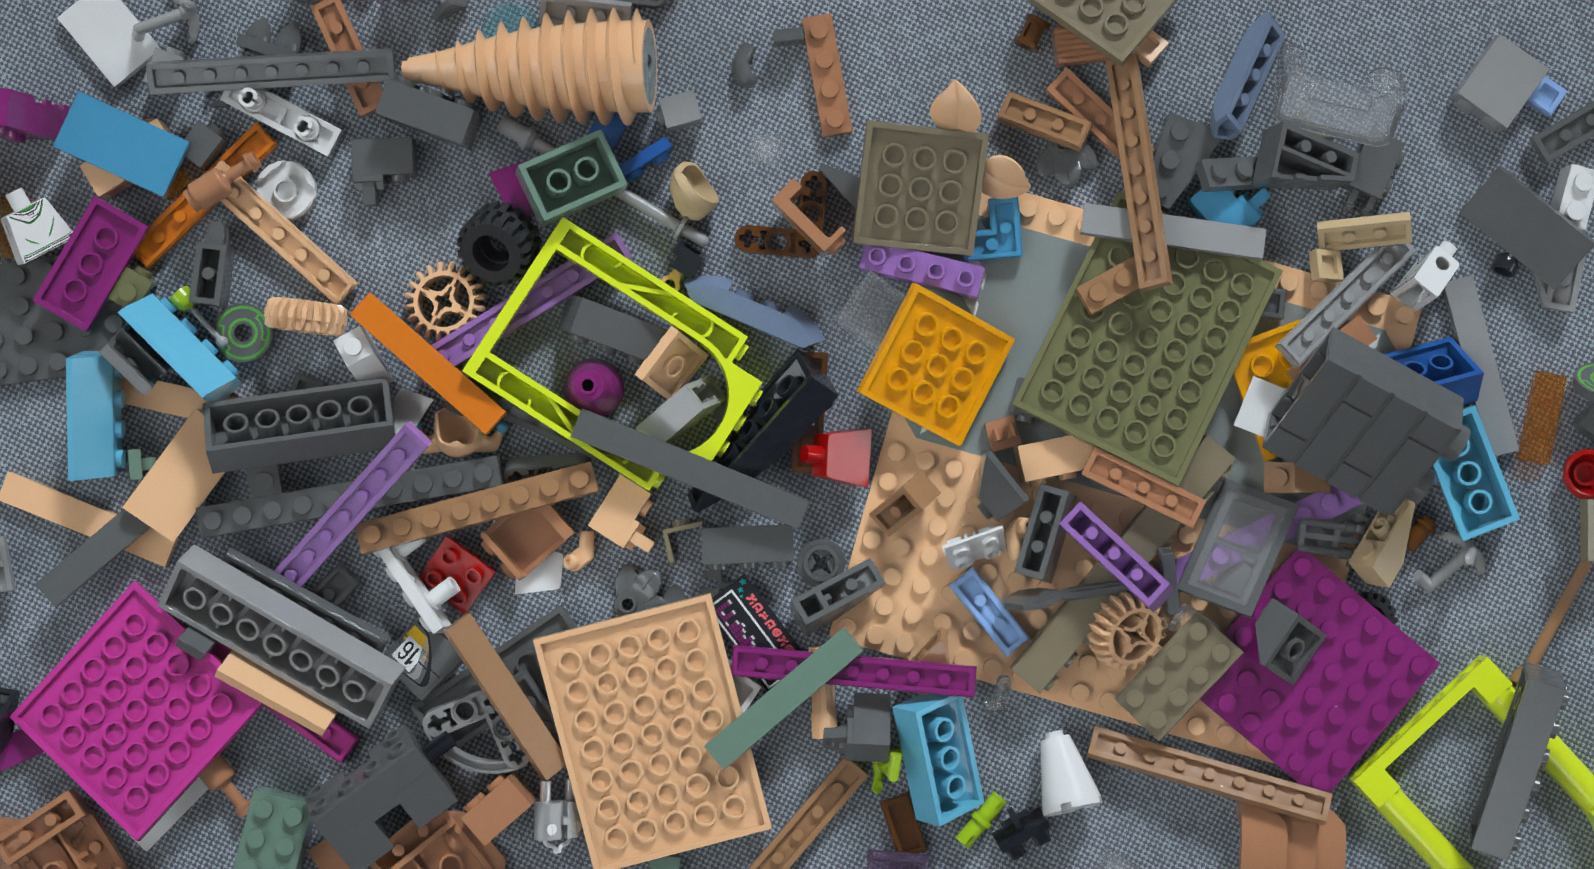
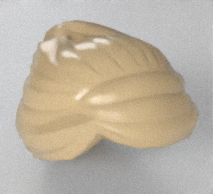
(692, 191)

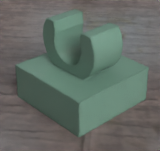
(136, 464)

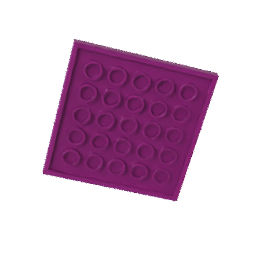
(1344, 693)

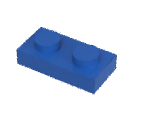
(655, 153)

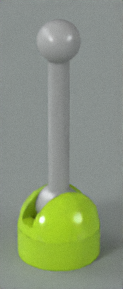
(181, 302)

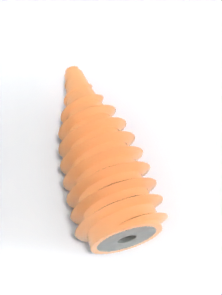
(552, 67)

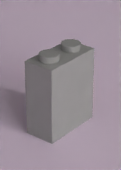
(1499, 84)

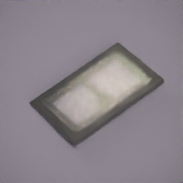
(1237, 548)

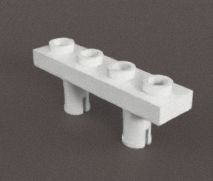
(285, 118)
(415, 592)

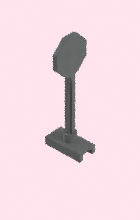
(1043, 597)

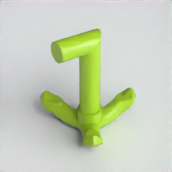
(890, 769)

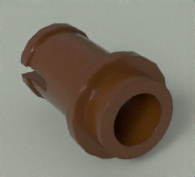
(1420, 532)

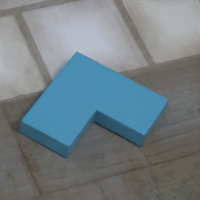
(1003, 237)

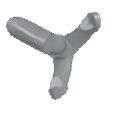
(186, 11)
(1465, 556)

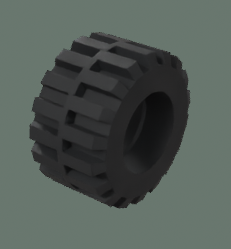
(484, 257)

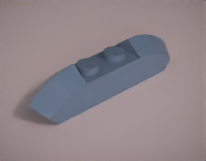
(1245, 77)
(715, 295)

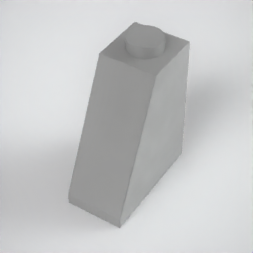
(683, 410)

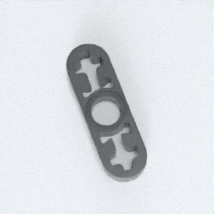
(528, 463)

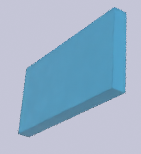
(122, 144)

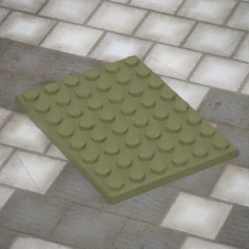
(1152, 364)

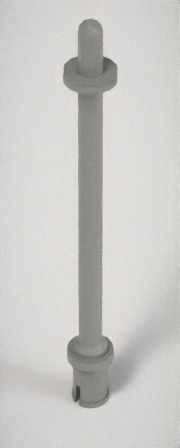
(529, 139)

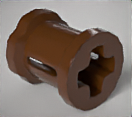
(1031, 33)

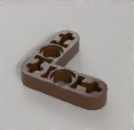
(793, 238)

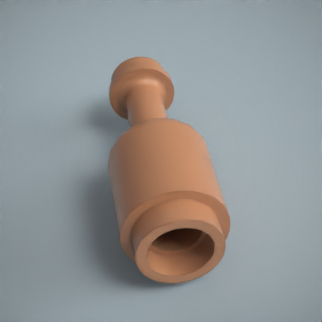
(216, 185)
(219, 776)

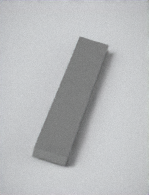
(1179, 232)
(1343, 301)
(1474, 339)

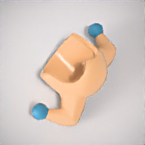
(459, 437)

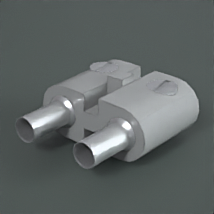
(556, 818)

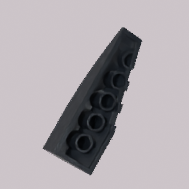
(781, 417)

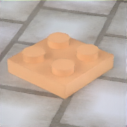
(671, 363)

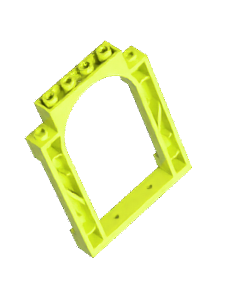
(711, 332)
(1405, 817)

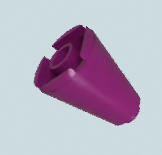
(607, 388)

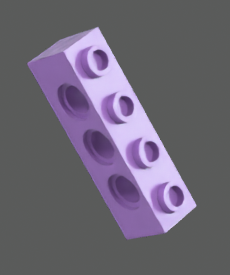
(924, 269)
(1117, 557)

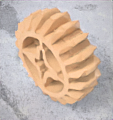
(435, 296)
(305, 316)
(1126, 632)

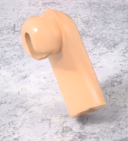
(1014, 535)
(583, 554)

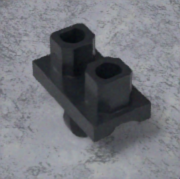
(1019, 829)

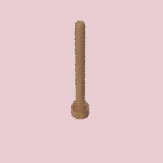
(1555, 618)

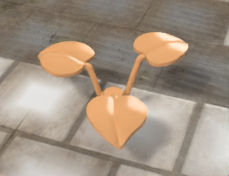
(959, 111)

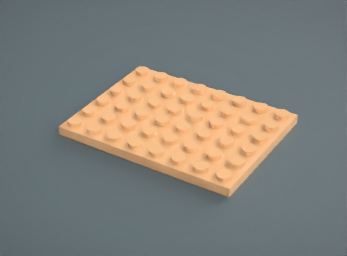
(633, 722)

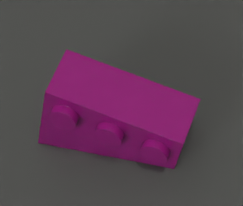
(27, 119)

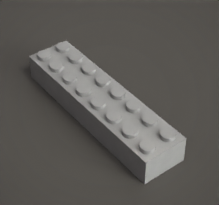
(281, 636)

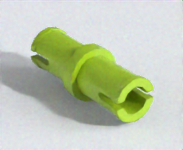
(981, 820)

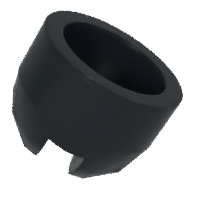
(1504, 265)

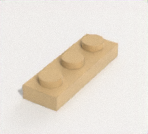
(1365, 231)

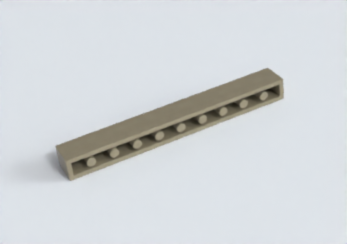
(1148, 530)

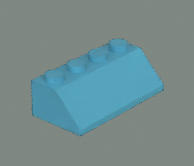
(181, 348)
(94, 417)
(1475, 484)
(938, 757)

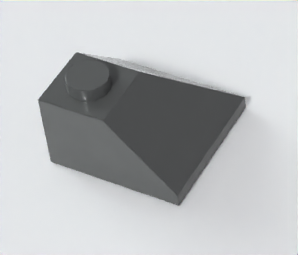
(997, 489)
(1286, 641)

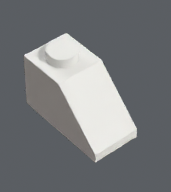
(362, 355)

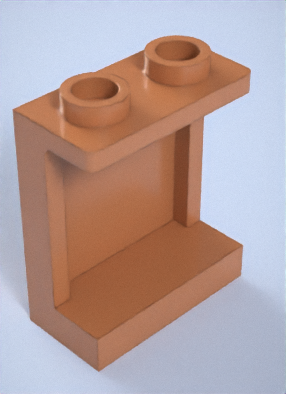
(784, 206)
(526, 539)

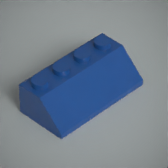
(1444, 364)

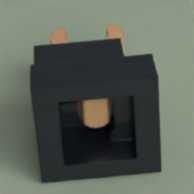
(686, 263)

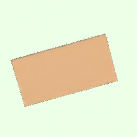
(175, 482)
(276, 692)

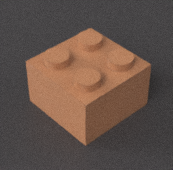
(504, 803)

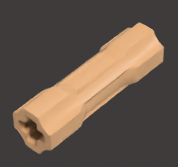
(823, 708)

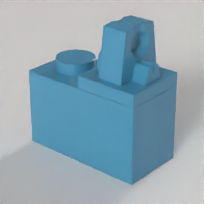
(1226, 208)

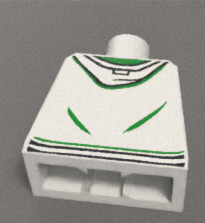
(33, 227)
(1427, 276)

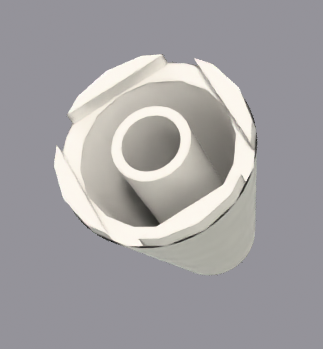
(1064, 777)

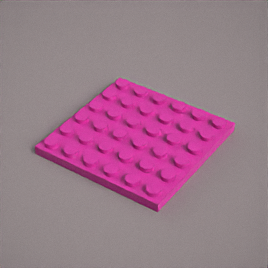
(134, 712)

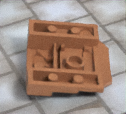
(60, 837)
(1288, 842)
(439, 845)

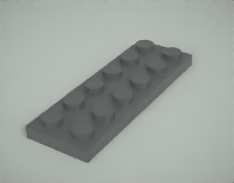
(516, 655)

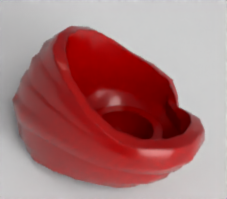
(1579, 474)

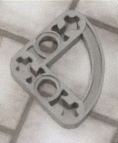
(481, 711)

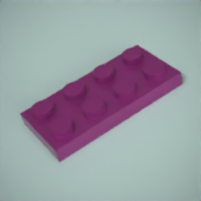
(91, 263)

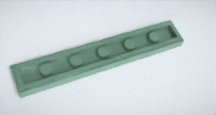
(784, 698)

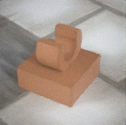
(1002, 434)

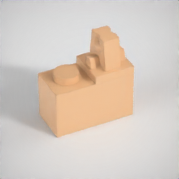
(619, 514)

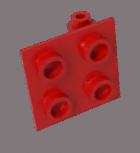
(466, 569)

